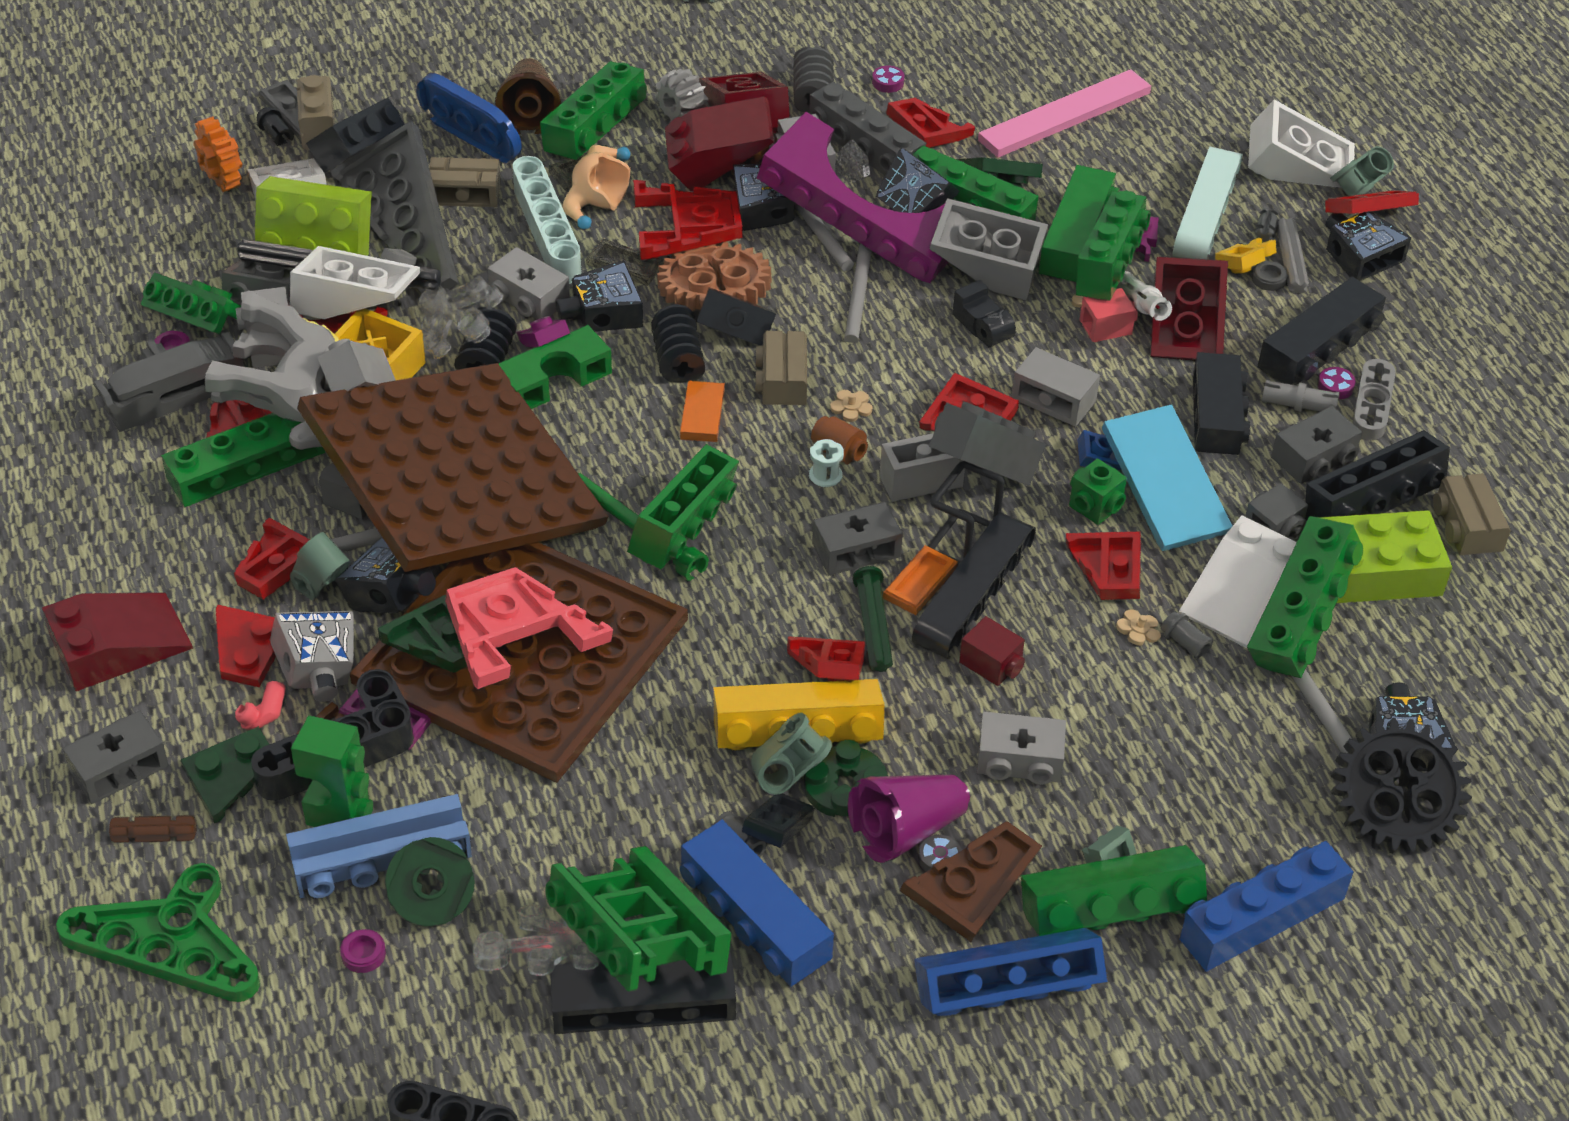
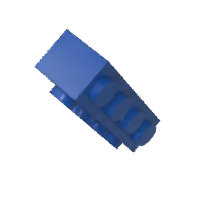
(756, 903)
(1265, 905)
(1010, 971)

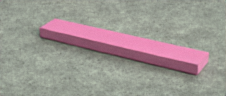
(1064, 113)

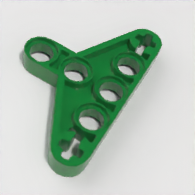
(149, 929)

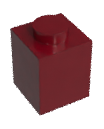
(992, 651)

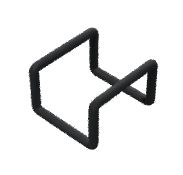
(962, 514)

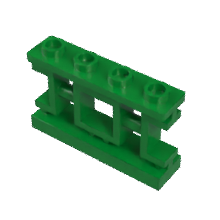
(673, 925)

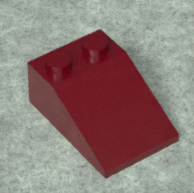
(744, 87)
(715, 138)
(1198, 307)
(113, 634)

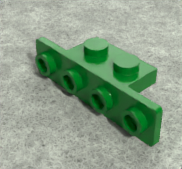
(191, 303)

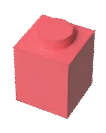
(1108, 318)

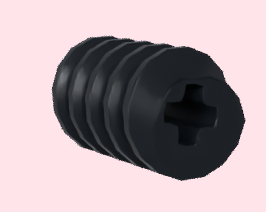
(677, 344)
(493, 347)

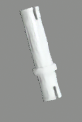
(1153, 295)

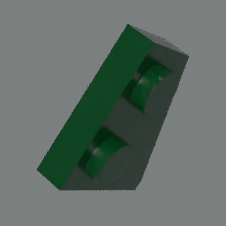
(1017, 171)
(224, 771)

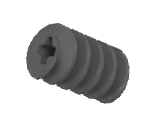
(811, 72)

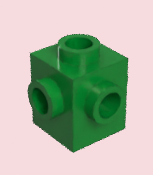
(1097, 491)

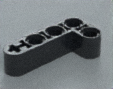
(381, 709)

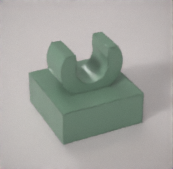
(1111, 845)

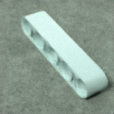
(1207, 204)
(546, 216)

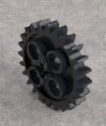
(1439, 786)

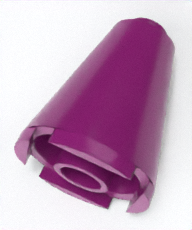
(904, 810)

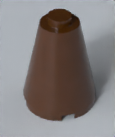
(527, 95)

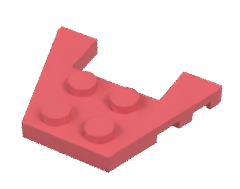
(509, 609)

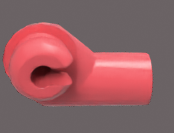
(264, 713)

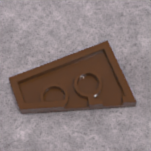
(975, 880)

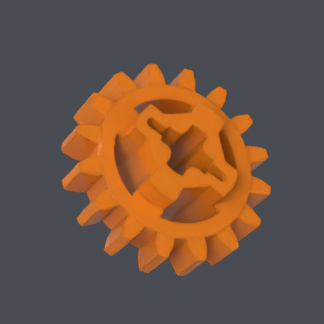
(217, 154)

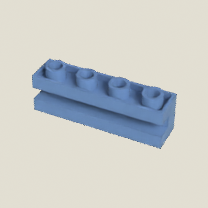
(368, 843)

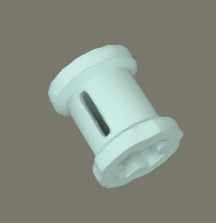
(834, 455)

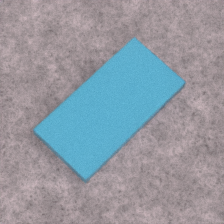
(1166, 477)

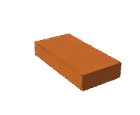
(702, 411)
(920, 580)

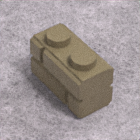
(314, 106)
(466, 181)
(784, 368)
(1471, 514)

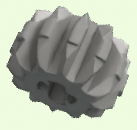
(680, 93)

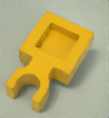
(1243, 257)

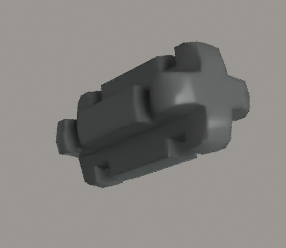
(1267, 224)

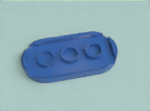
(469, 117)

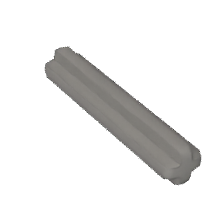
(1292, 255)

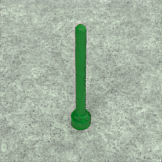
(689, 559)

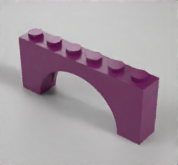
(802, 172)

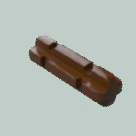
(153, 828)

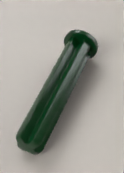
(869, 581)

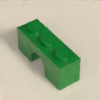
(575, 355)
(334, 761)

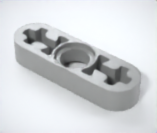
(1380, 390)

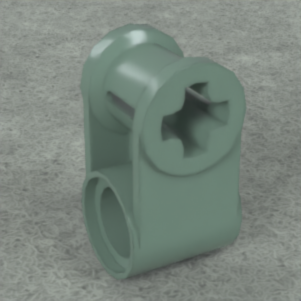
(1364, 172)
(317, 565)
(793, 746)

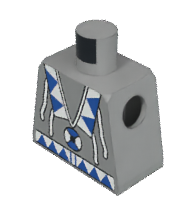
(315, 650)

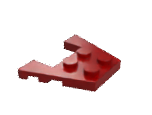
(698, 218)

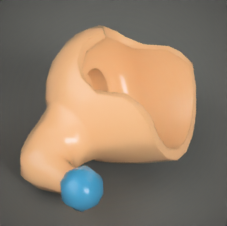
(597, 181)

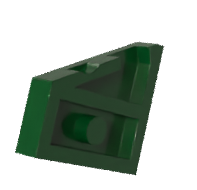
(426, 635)

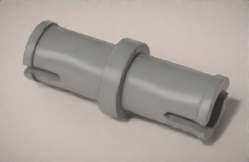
(1299, 396)

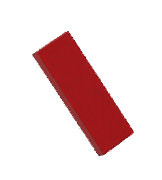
(1371, 202)

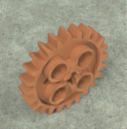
(734, 270)

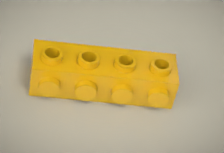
(835, 709)

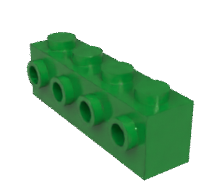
(593, 110)
(980, 187)
(1075, 220)
(1111, 245)
(233, 458)
(683, 507)
(1305, 597)
(1113, 890)

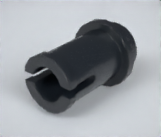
(271, 121)

